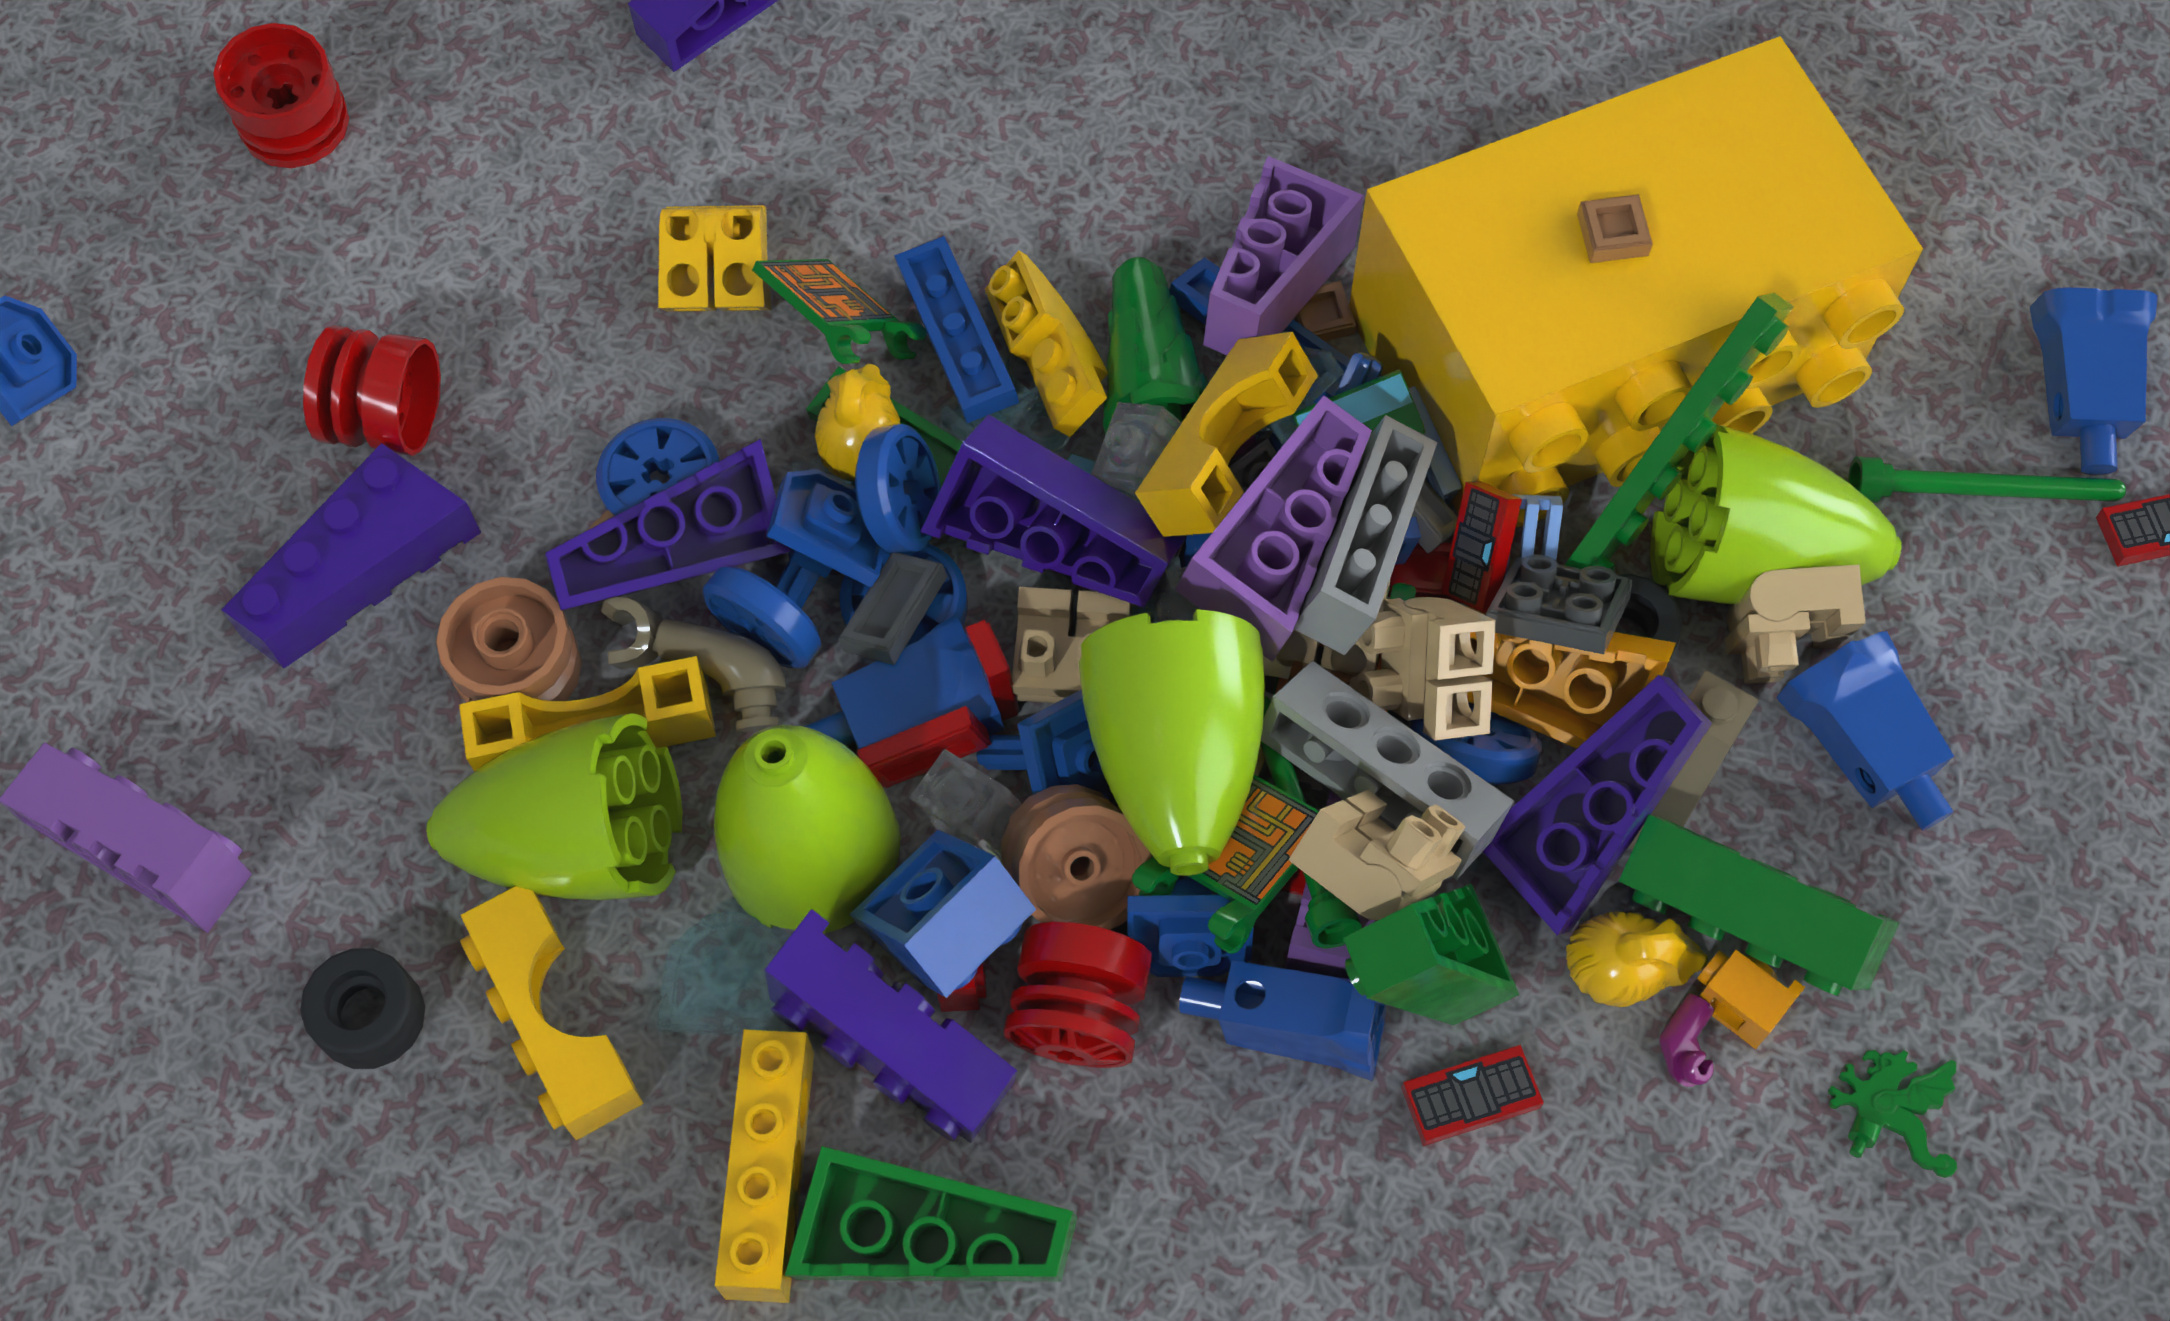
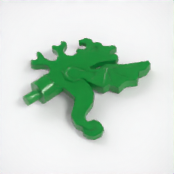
(1881, 1105)

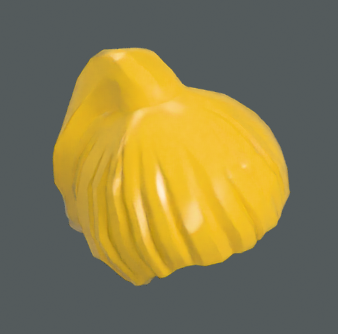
(856, 407)
(1630, 957)

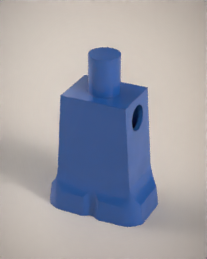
(2095, 366)
(925, 683)
(1874, 726)
(1292, 1015)

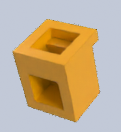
(1746, 995)

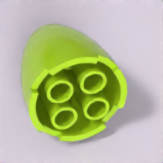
(1759, 510)
(1176, 727)
(545, 820)
(802, 828)

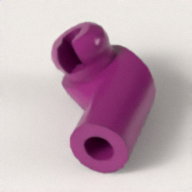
(1680, 1044)

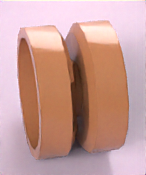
(507, 641)
(1053, 832)

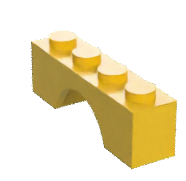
(1253, 387)
(667, 694)
(581, 1074)

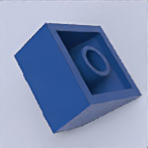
(944, 912)

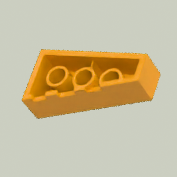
(1570, 689)

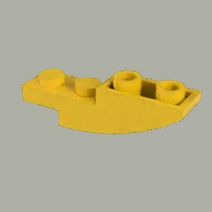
(1050, 340)

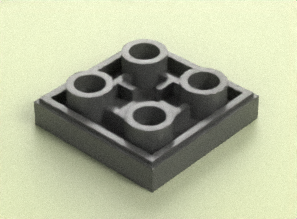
(1560, 603)

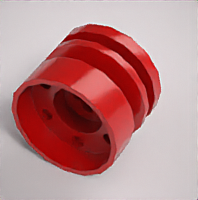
(281, 95)
(371, 389)
(1078, 994)

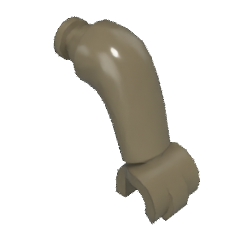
(735, 661)

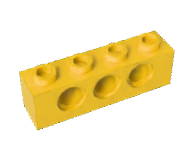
(765, 1166)

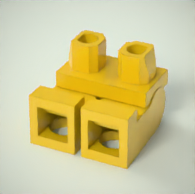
(702, 235)

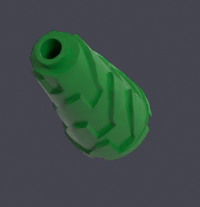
(1148, 349)

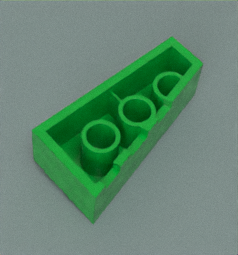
(1757, 904)
(1432, 959)
(910, 1225)

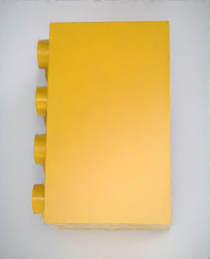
(1574, 365)

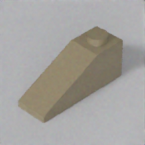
(1728, 711)

